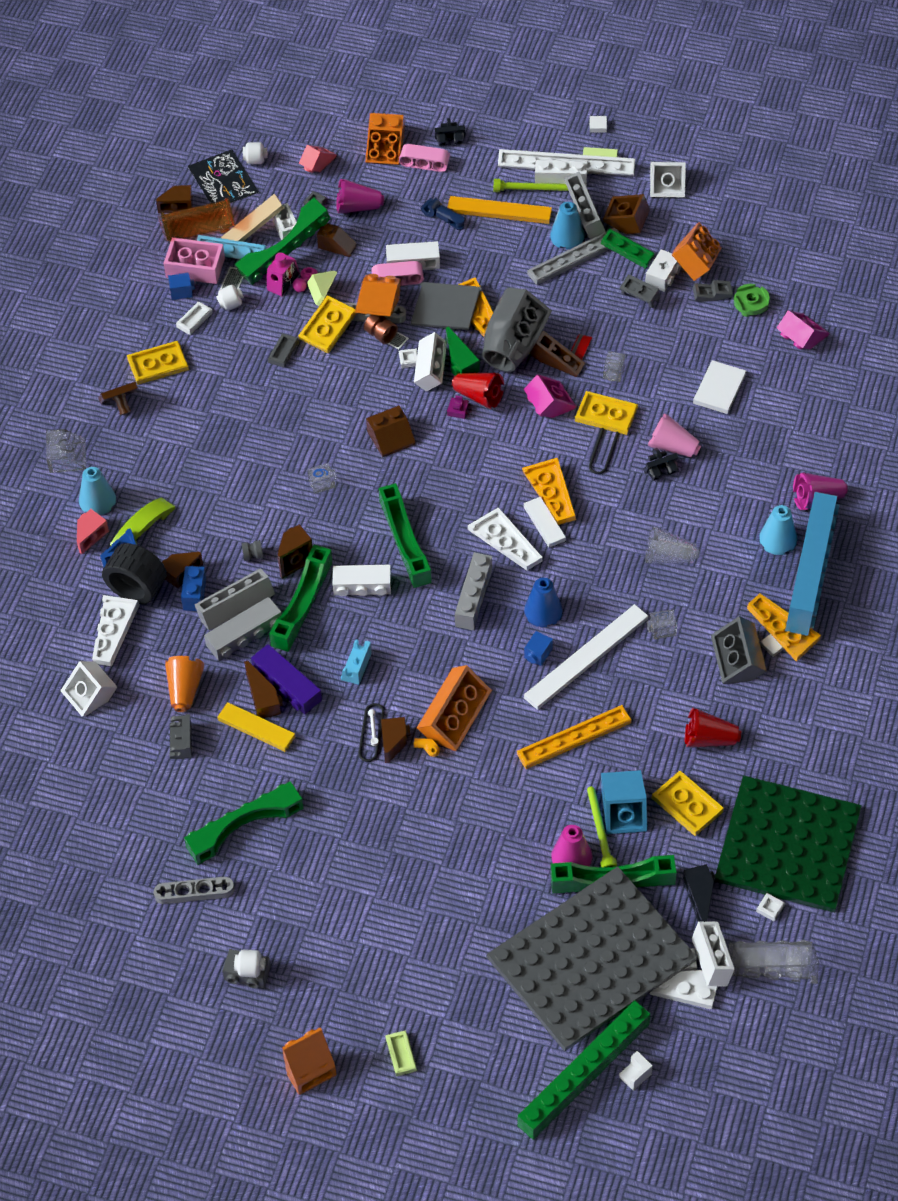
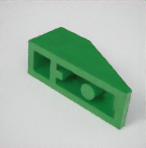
(460, 356)

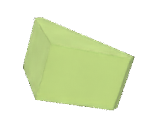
(320, 284)

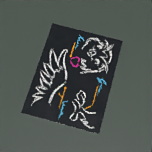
(223, 178)

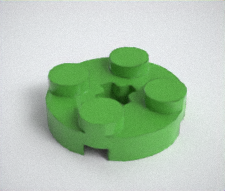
(747, 307)

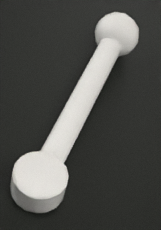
(374, 741)

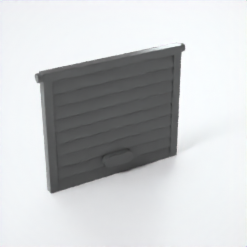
(445, 305)

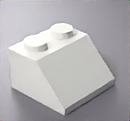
(667, 179)
(88, 687)

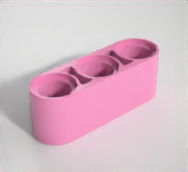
(424, 157)
(409, 272)

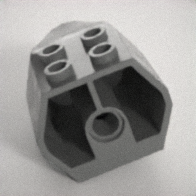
(514, 329)

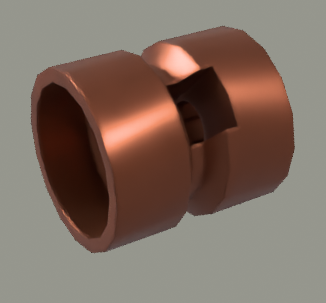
(381, 328)

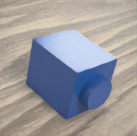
(181, 286)
(538, 648)

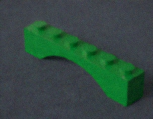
(311, 218)
(410, 552)
(289, 623)
(278, 803)
(646, 873)

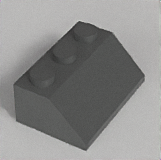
(738, 651)

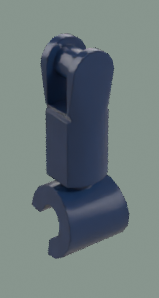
(434, 206)

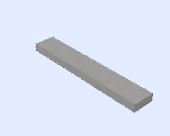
(568, 259)

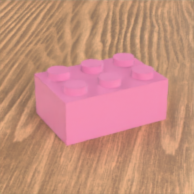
(199, 258)

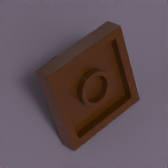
(118, 394)

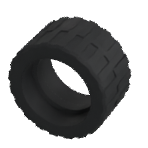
(134, 573)

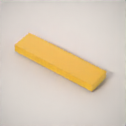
(256, 727)

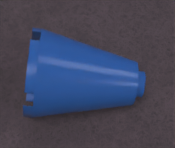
(543, 604)

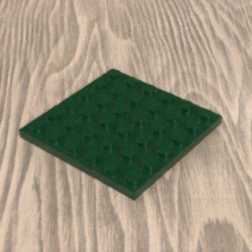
(788, 843)

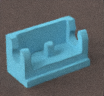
(357, 662)

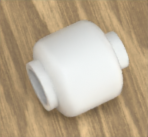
(254, 153)
(230, 297)
(249, 963)

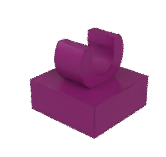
(458, 407)

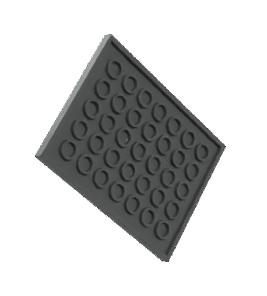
(591, 958)

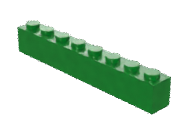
(583, 1070)

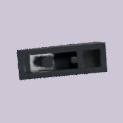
(699, 888)

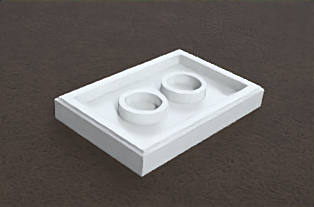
(719, 387)

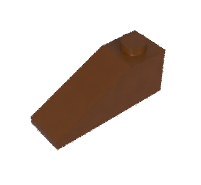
(554, 354)
(263, 693)

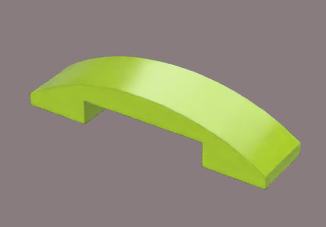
(146, 518)

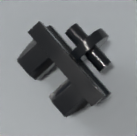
(449, 130)
(653, 467)

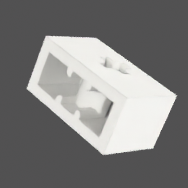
(284, 221)
(662, 270)

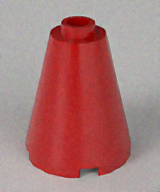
(480, 387)
(709, 730)

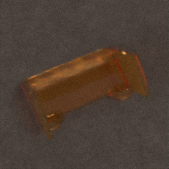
(197, 220)

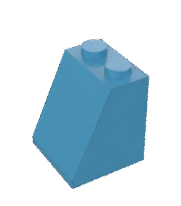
(624, 802)

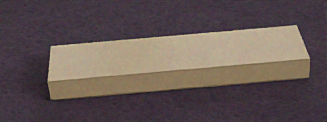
(255, 220)

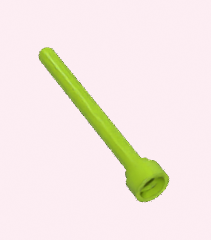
(500, 185)
(607, 859)

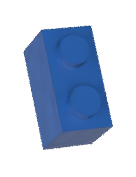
(193, 587)

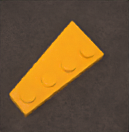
(775, 621)

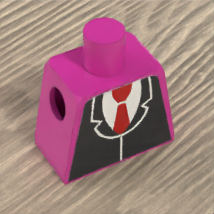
(281, 274)

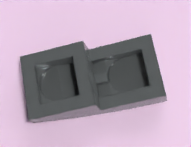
(716, 291)

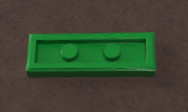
(627, 248)

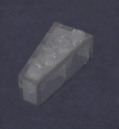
(775, 960)

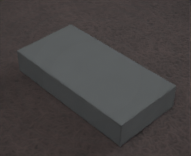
(283, 350)

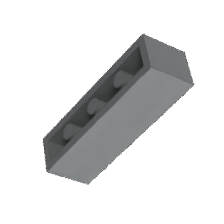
(585, 205)
(473, 591)
(234, 599)
(242, 629)

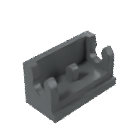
(640, 290)
(180, 737)

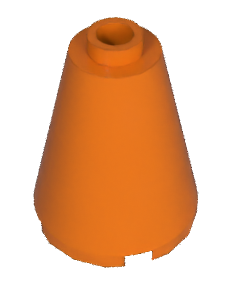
(183, 681)

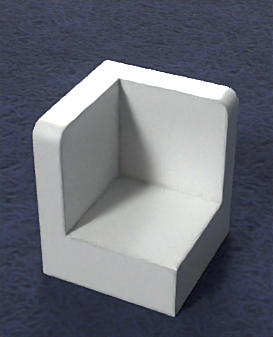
(637, 1071)

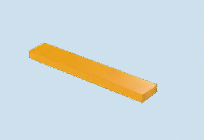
(500, 210)
(574, 737)

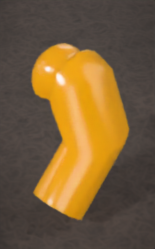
(428, 744)

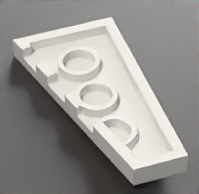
(506, 538)
(114, 624)

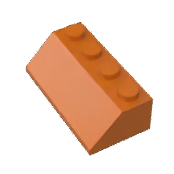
(454, 708)

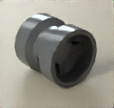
(252, 550)

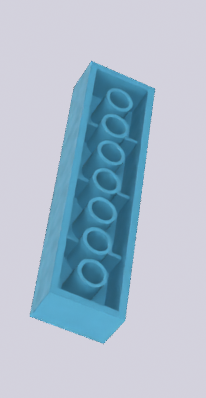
(812, 564)

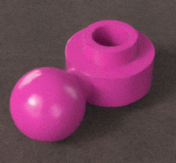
(301, 283)

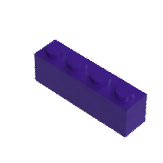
(287, 679)

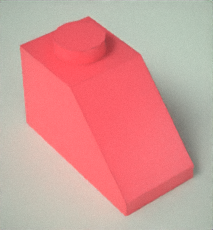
(316, 158)
(90, 529)

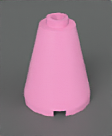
(674, 438)

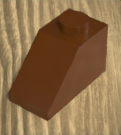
(175, 199)
(335, 240)
(176, 564)
(394, 736)

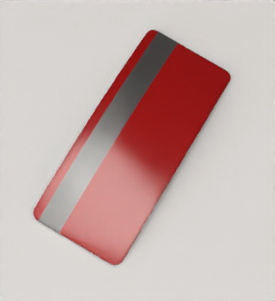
(580, 345)

